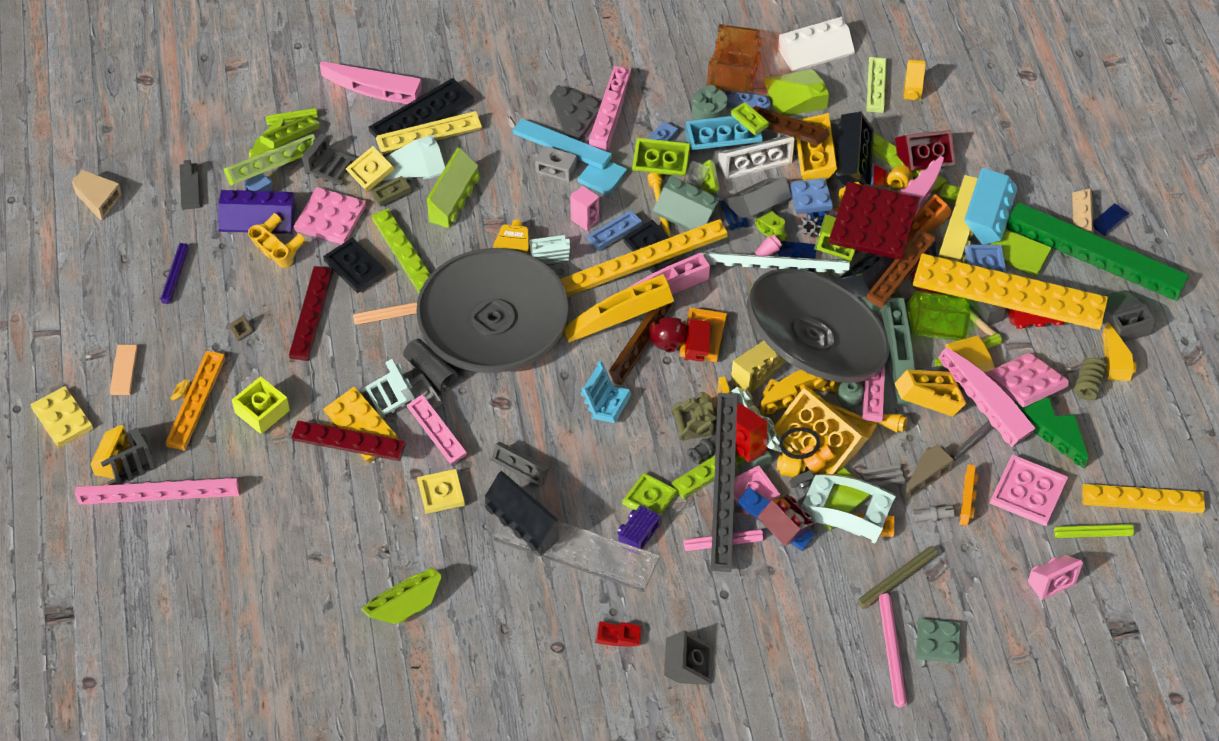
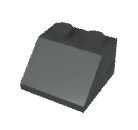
(688, 659)

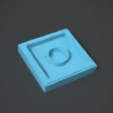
(603, 179)

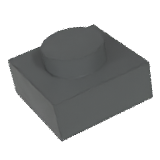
(801, 480)

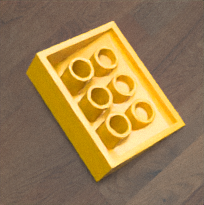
(832, 427)

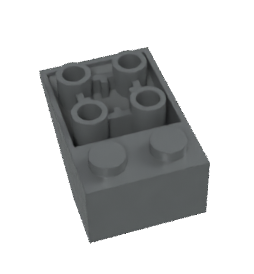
(1128, 316)

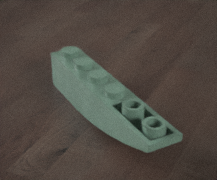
(899, 340)

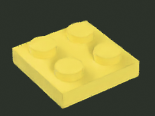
(370, 169)
(440, 491)

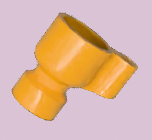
(818, 460)

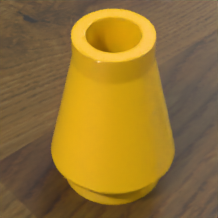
(894, 422)

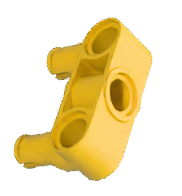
(271, 245)

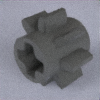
(806, 229)

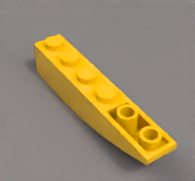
(621, 307)

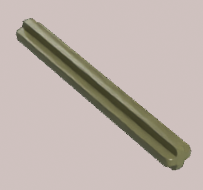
(897, 577)

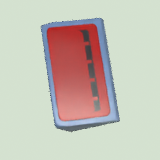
(879, 175)

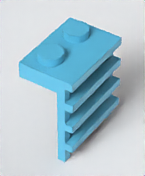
(604, 399)

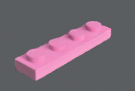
(874, 397)
(436, 430)

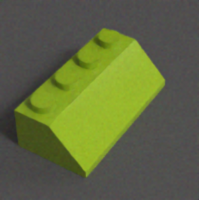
(452, 189)

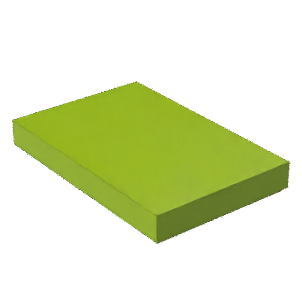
(1023, 252)
(845, 497)

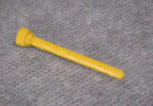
(655, 181)

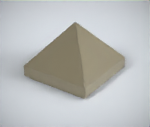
(240, 327)

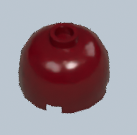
(668, 334)

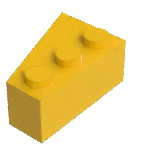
(931, 390)

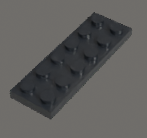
(430, 107)

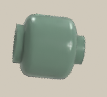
(850, 394)

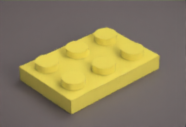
(61, 416)

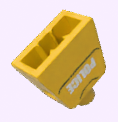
(513, 237)

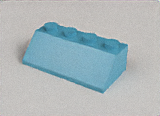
(718, 133)
(990, 206)

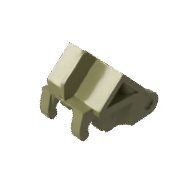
(702, 417)

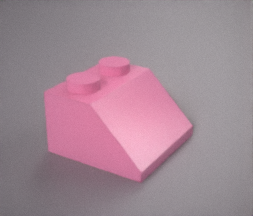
(1055, 575)

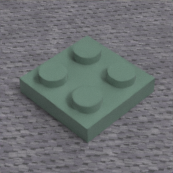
(938, 641)

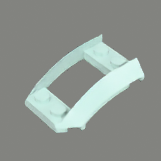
(873, 519)

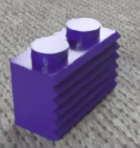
(639, 528)

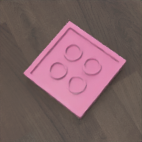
(330, 215)
(1027, 379)
(1029, 490)

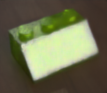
(939, 315)

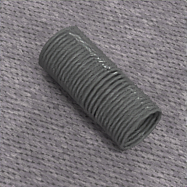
(430, 364)

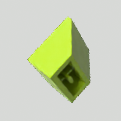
(822, 243)

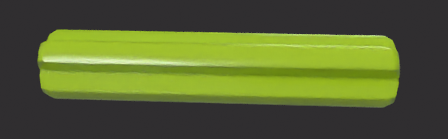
(292, 116)

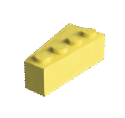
(755, 367)

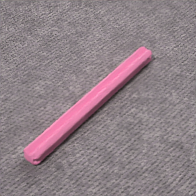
(892, 650)

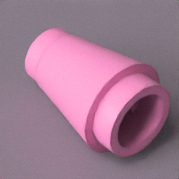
(769, 246)

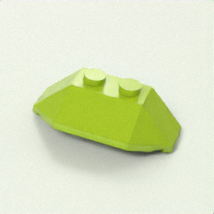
(404, 598)

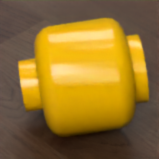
(899, 177)
(790, 467)

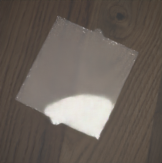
(744, 240)

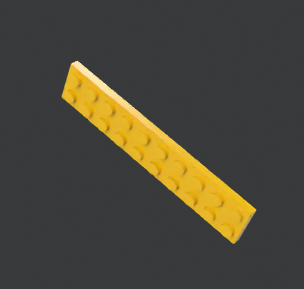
(1010, 291)

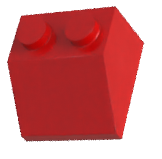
(750, 434)

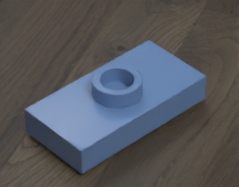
(664, 132)

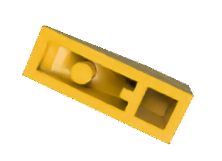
(1117, 356)

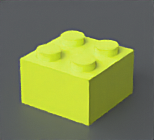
(260, 405)

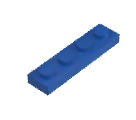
(754, 505)

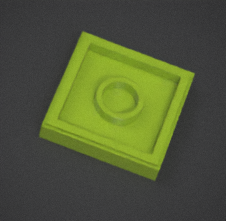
(650, 494)

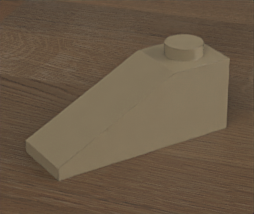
(931, 466)

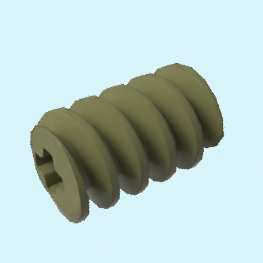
(1090, 378)

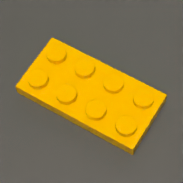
(355, 414)

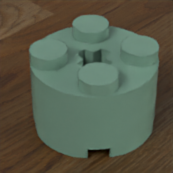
(709, 103)

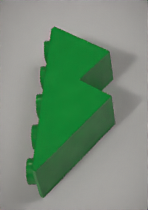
(1057, 430)

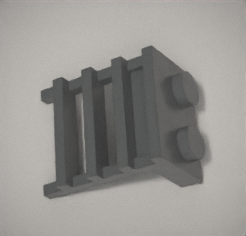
(320, 155)
(141, 455)

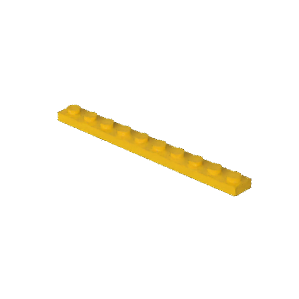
(644, 257)

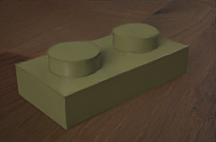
(390, 191)

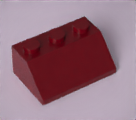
(921, 149)

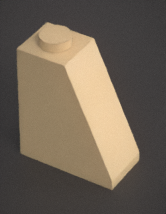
(96, 192)

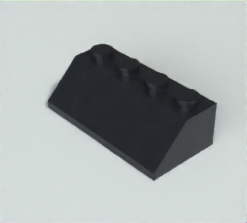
(854, 149)
(864, 274)
(522, 514)

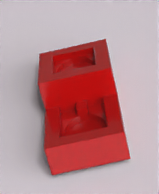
(618, 635)

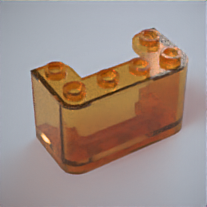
(735, 59)

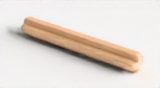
(385, 313)

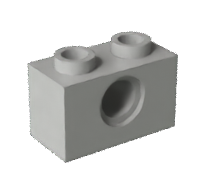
(556, 163)

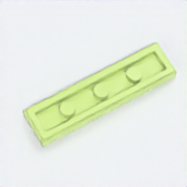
(876, 85)

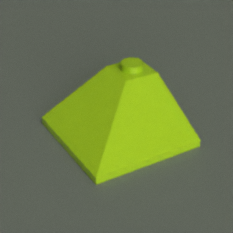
(797, 92)

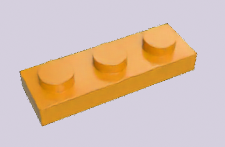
(969, 495)

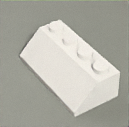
(816, 44)
(756, 157)

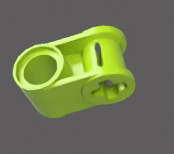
(771, 224)

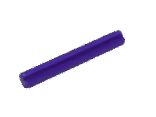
(174, 273)

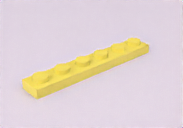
(439, 129)

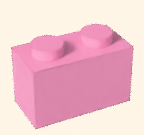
(584, 208)

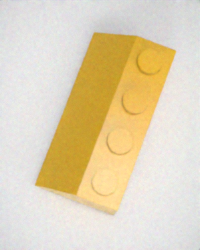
(820, 159)

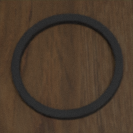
(796, 430)

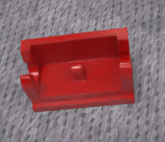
(697, 340)

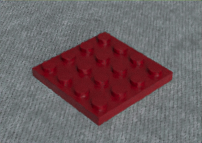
(874, 220)

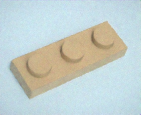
(1083, 210)

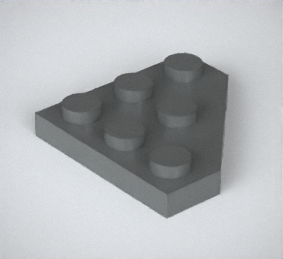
(574, 111)

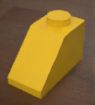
(914, 80)

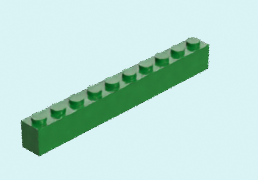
(1097, 251)

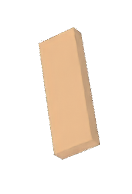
(123, 370)

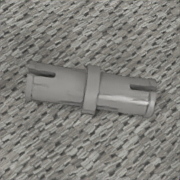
(933, 513)

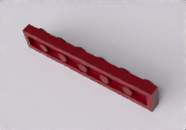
(310, 313)
(348, 440)

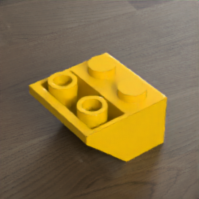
(112, 443)

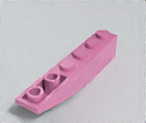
(373, 83)
(610, 109)
(924, 183)
(683, 273)
(989, 397)

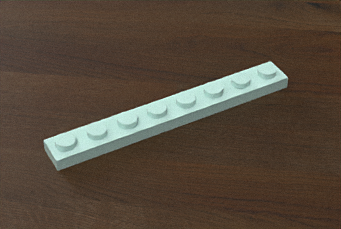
(783, 262)

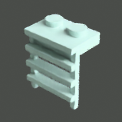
(550, 249)
(399, 385)

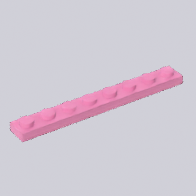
(157, 491)

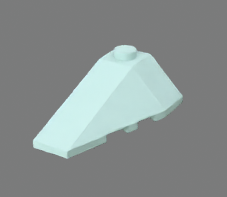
(416, 159)

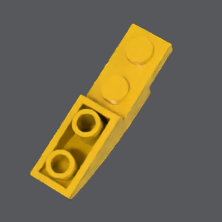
(788, 389)

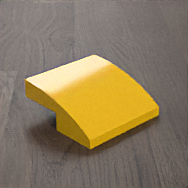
(973, 351)

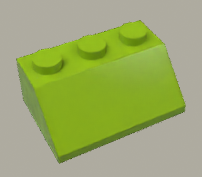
(661, 157)

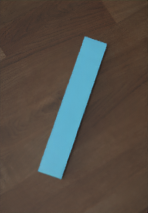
(552, 139)

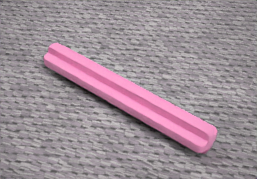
(738, 538)

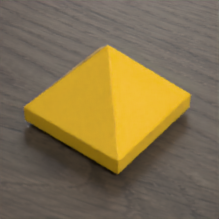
(181, 390)

